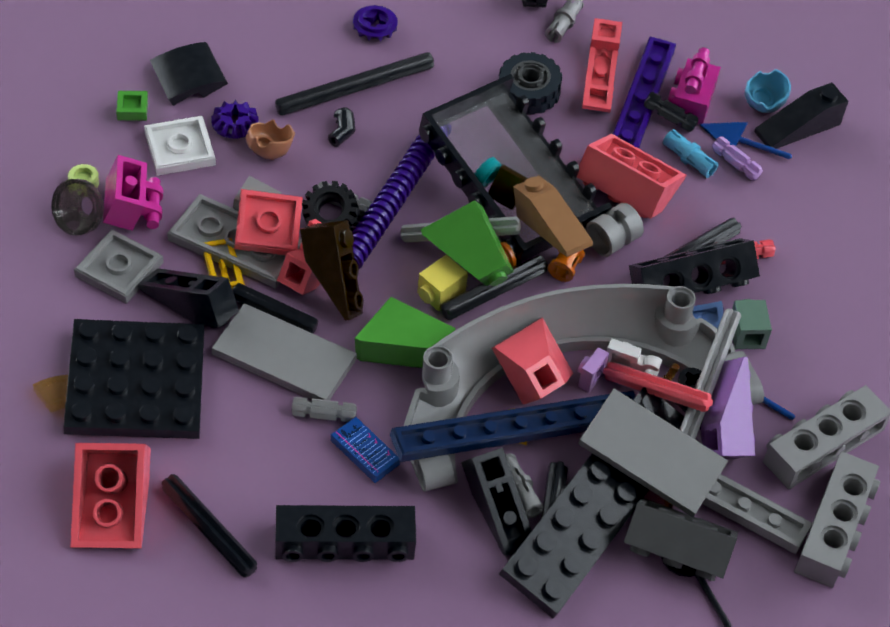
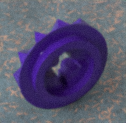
(368, 15)
(223, 122)

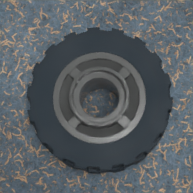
(535, 78)

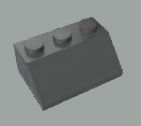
(680, 539)

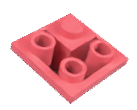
(533, 362)

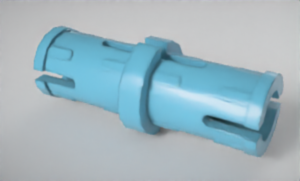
(690, 153)

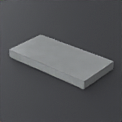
(212, 221)
(284, 353)
(653, 452)

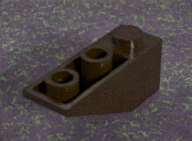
(332, 261)

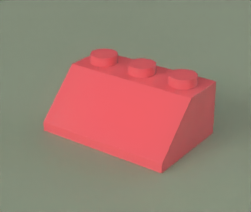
(629, 175)

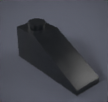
(804, 117)
(193, 295)
(498, 499)

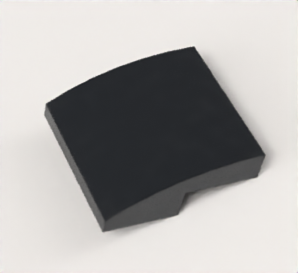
(188, 71)

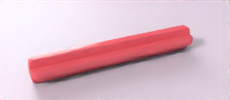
(658, 386)

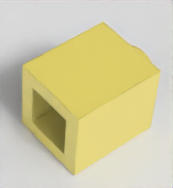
(441, 282)

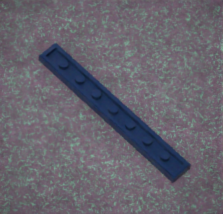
(496, 428)

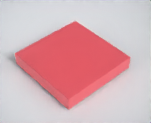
(268, 222)

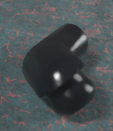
(345, 128)

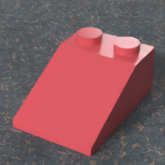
(110, 495)

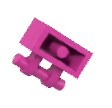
(695, 85)
(127, 195)

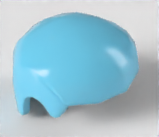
(767, 91)

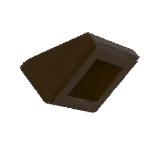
(502, 186)

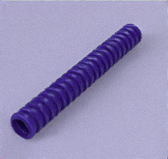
(391, 199)

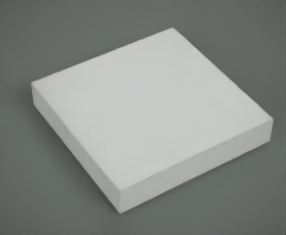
(179, 145)

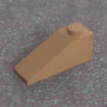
(550, 216)

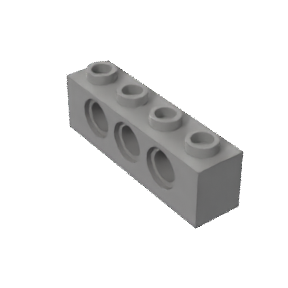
(822, 438)
(817, 558)

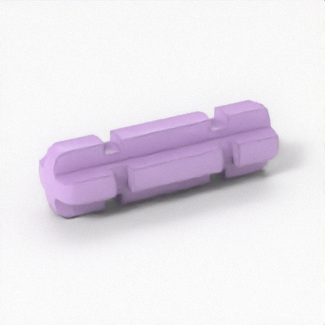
(737, 158)

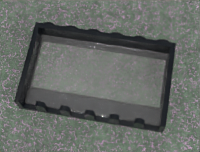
(496, 125)

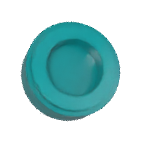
(487, 171)

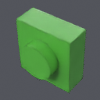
(132, 105)

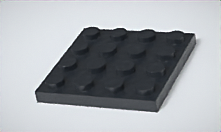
(135, 379)

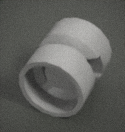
(615, 229)

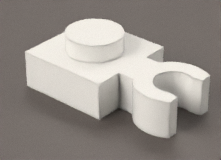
(630, 356)

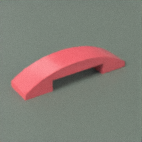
(602, 65)

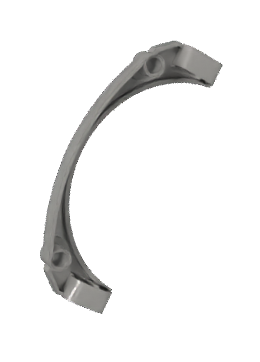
(579, 318)

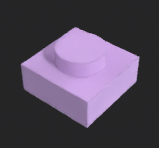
(592, 369)

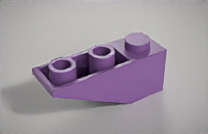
(729, 421)

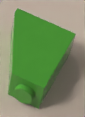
(472, 243)
(399, 335)

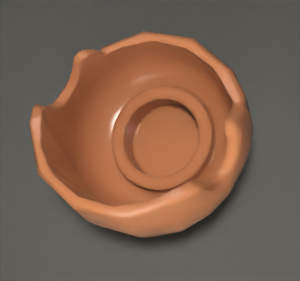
(269, 139)

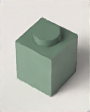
(753, 326)

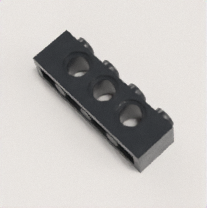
(737, 253)
(360, 522)

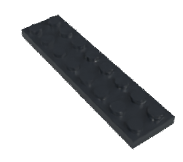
(579, 525)

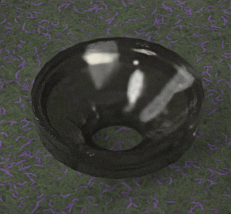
(68, 210)

